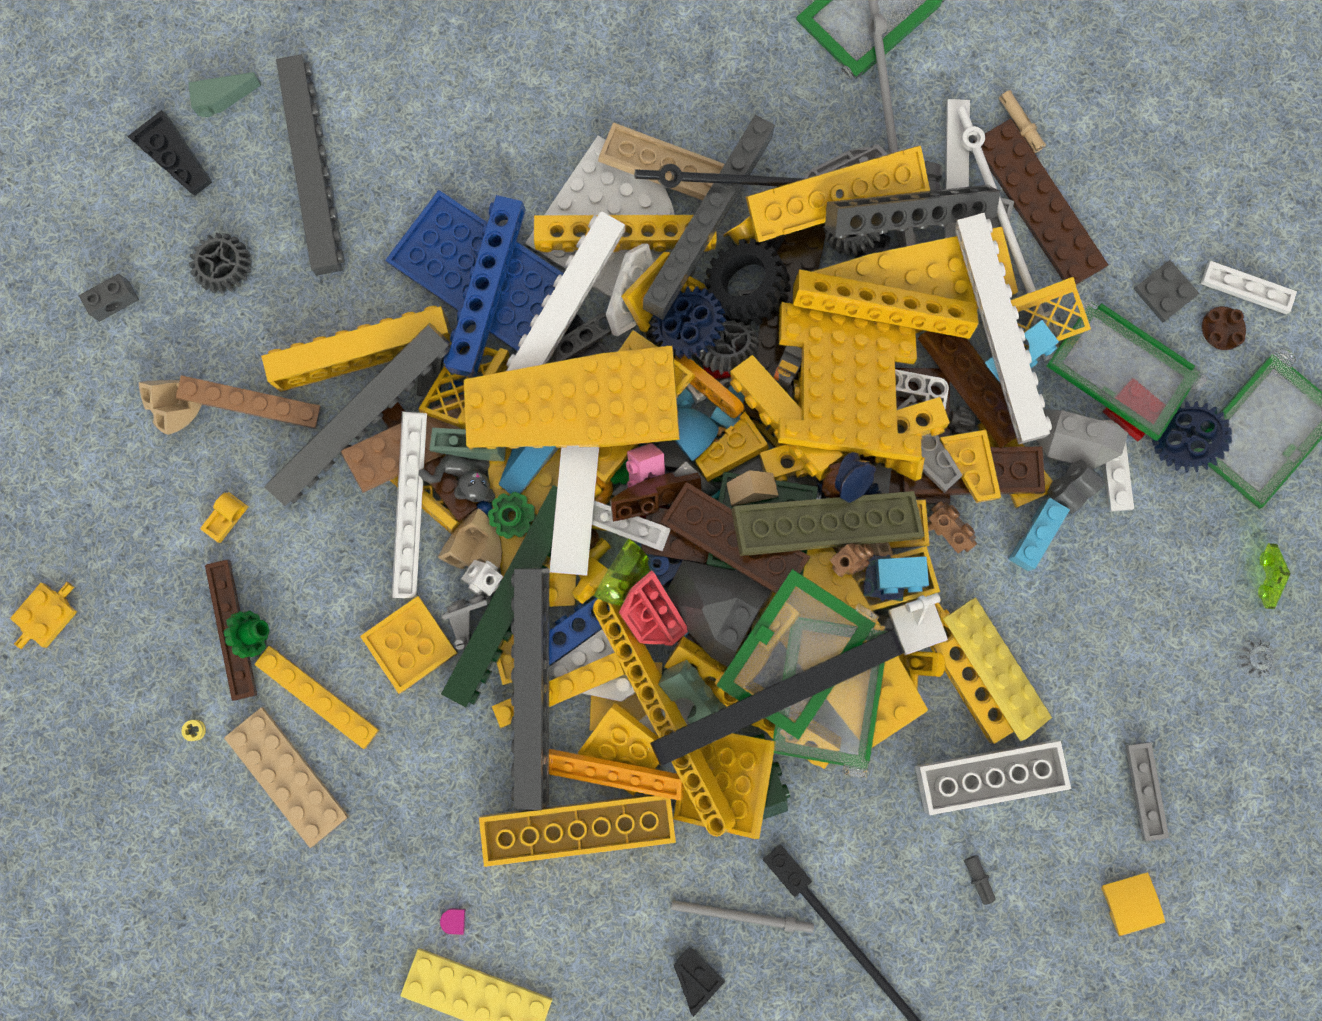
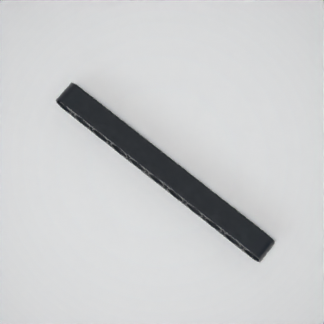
(777, 697)

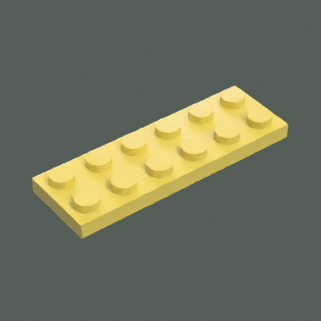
(998, 669)
(469, 992)

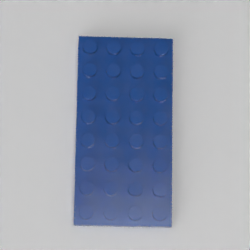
(439, 258)

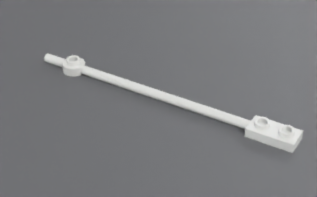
(979, 137)

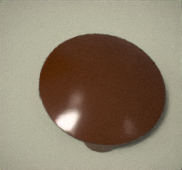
(1224, 328)

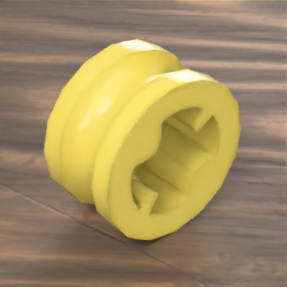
(200, 734)

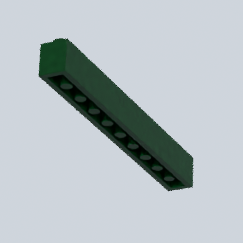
(497, 620)

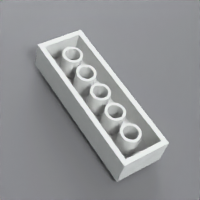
(992, 777)

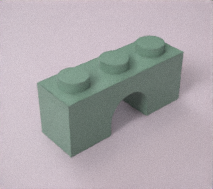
(684, 682)

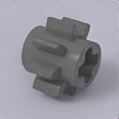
(961, 420)

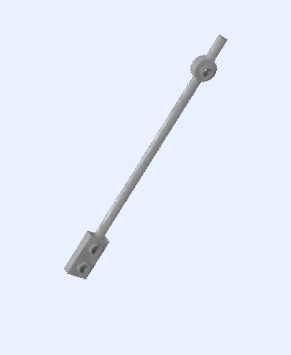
(877, 27)

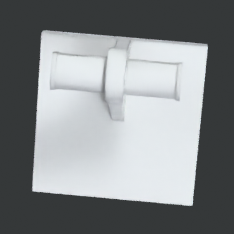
(918, 623)

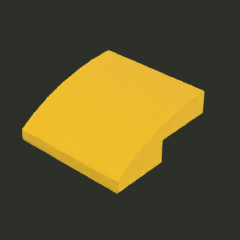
(1133, 904)

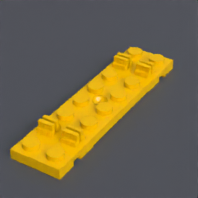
(805, 201)

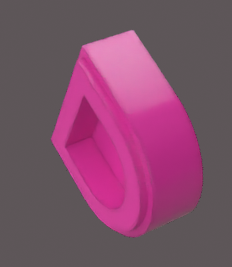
(453, 921)

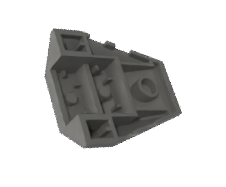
(717, 606)

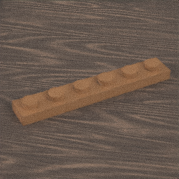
(247, 402)

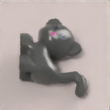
(472, 482)

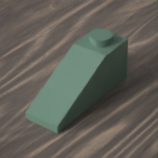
(219, 93)
(454, 443)

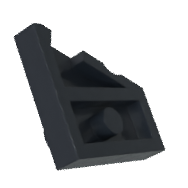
(697, 979)

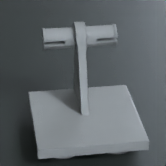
(460, 617)

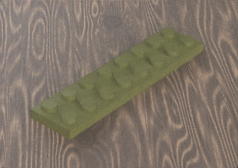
(826, 523)

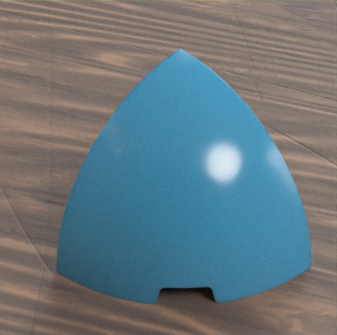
(695, 432)

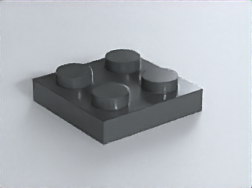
(1166, 291)

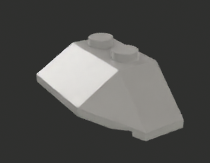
(846, 159)
(1083, 438)

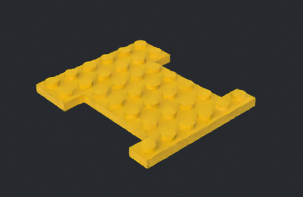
(848, 383)

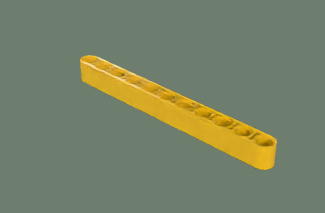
(663, 725)

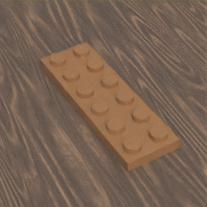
(377, 457)

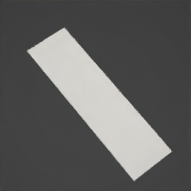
(574, 510)

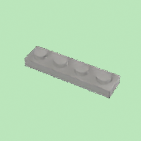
(1147, 791)

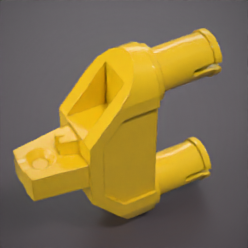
(596, 571)

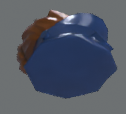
(848, 478)

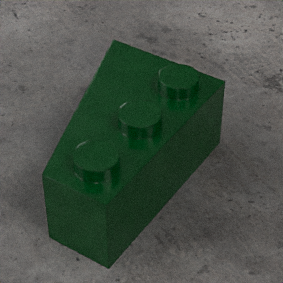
(777, 793)

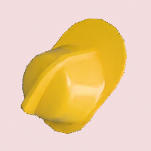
(742, 231)

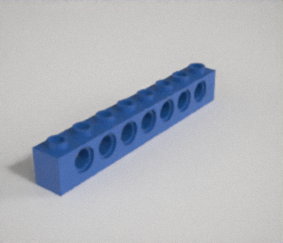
(469, 363)
(584, 612)

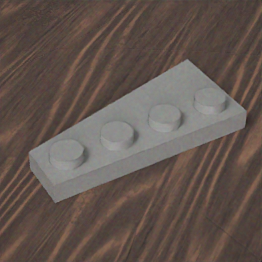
(938, 462)

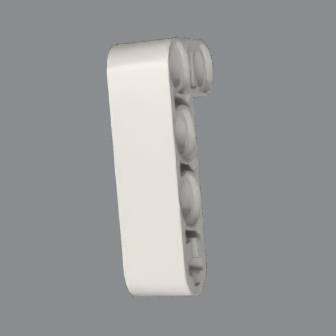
(924, 385)

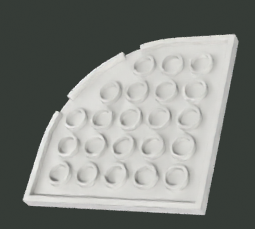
(606, 189)

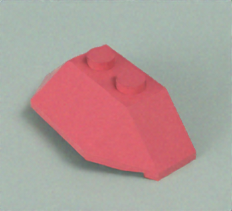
(651, 613)

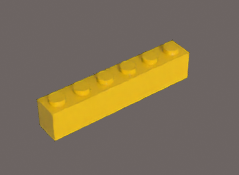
(773, 402)

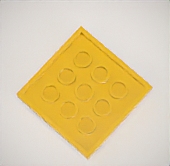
(743, 774)

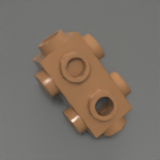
(946, 522)
(851, 559)

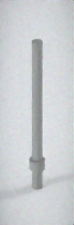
(788, 923)

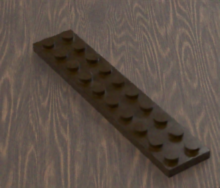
(798, 251)

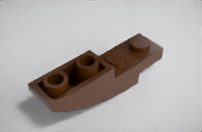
(650, 494)

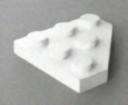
(633, 266)
(588, 652)

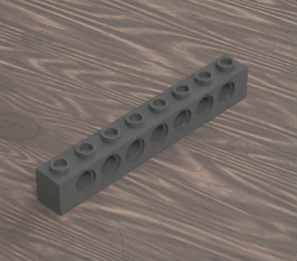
(929, 208)

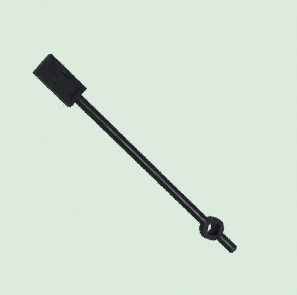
(678, 176)
(796, 882)

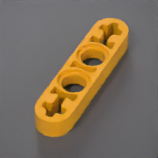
(713, 389)

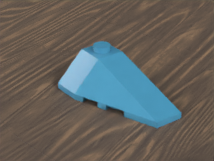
(524, 466)

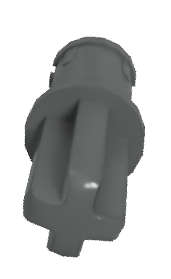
(980, 879)

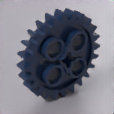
(690, 322)
(1193, 437)

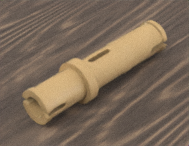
(1026, 128)

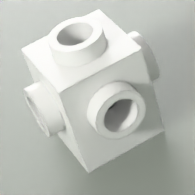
(482, 577)

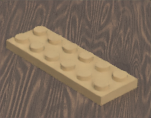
(634, 150)
(286, 777)

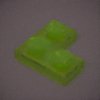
(1276, 576)

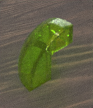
(623, 574)

